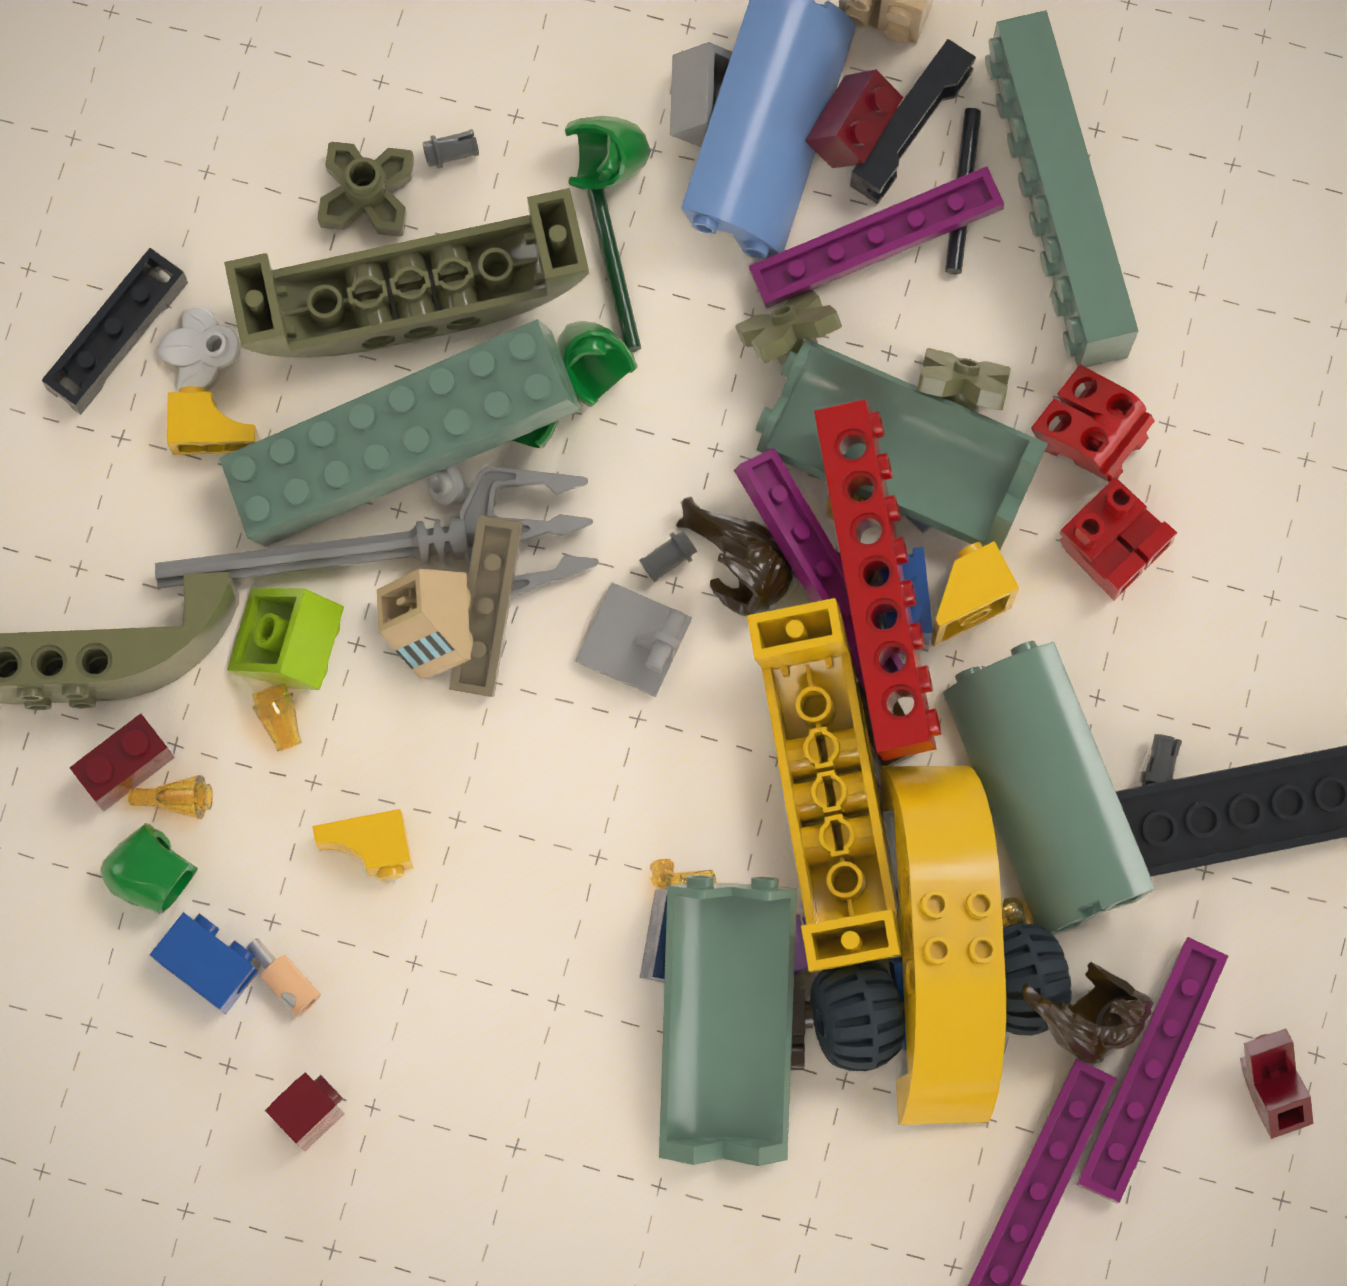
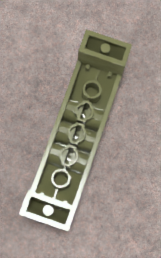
(410, 286)
(134, 657)

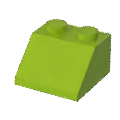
(286, 637)

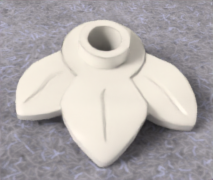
(192, 348)

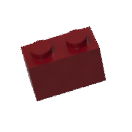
(854, 119)
(122, 762)
(306, 1109)

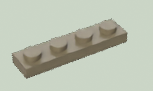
(490, 588)

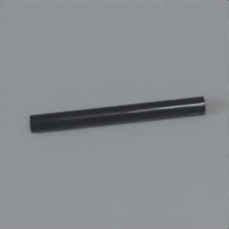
(966, 165)

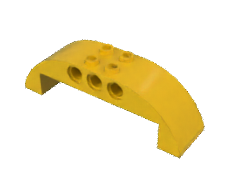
(828, 785)
(948, 944)

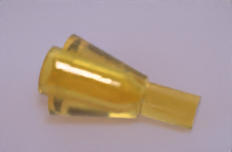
(184, 797)

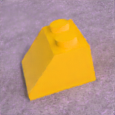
(975, 592)

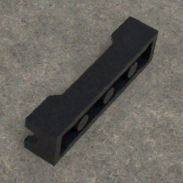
(937, 83)
(114, 330)

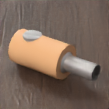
(284, 979)

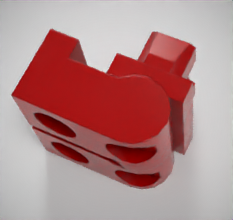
(1097, 426)
(1115, 538)

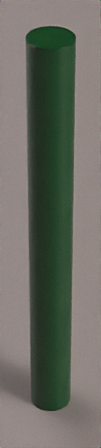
(614, 269)

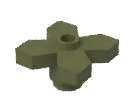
(366, 188)
(788, 327)
(964, 380)

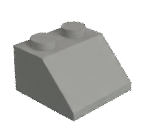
(695, 88)

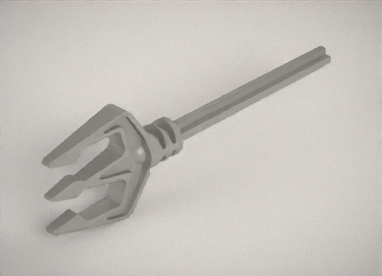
(415, 543)

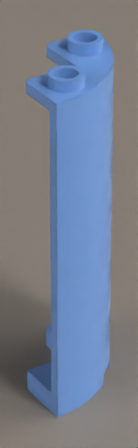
(768, 102)

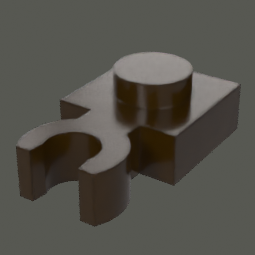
(801, 1019)

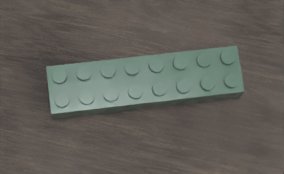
(1061, 190)
(400, 433)

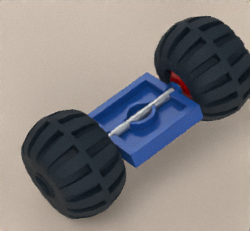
(862, 1004)

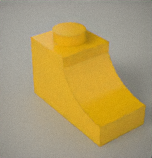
(200, 428)
(375, 839)

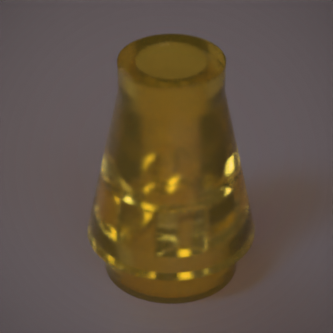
(278, 716)

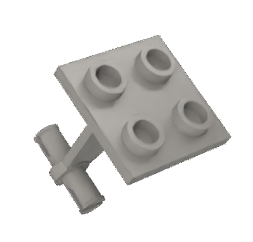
(633, 639)

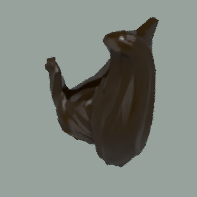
(749, 555)
(1099, 1021)

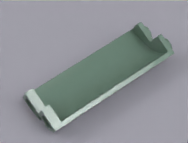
(944, 458)
(1047, 788)
(727, 1021)

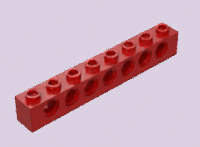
(837, 431)

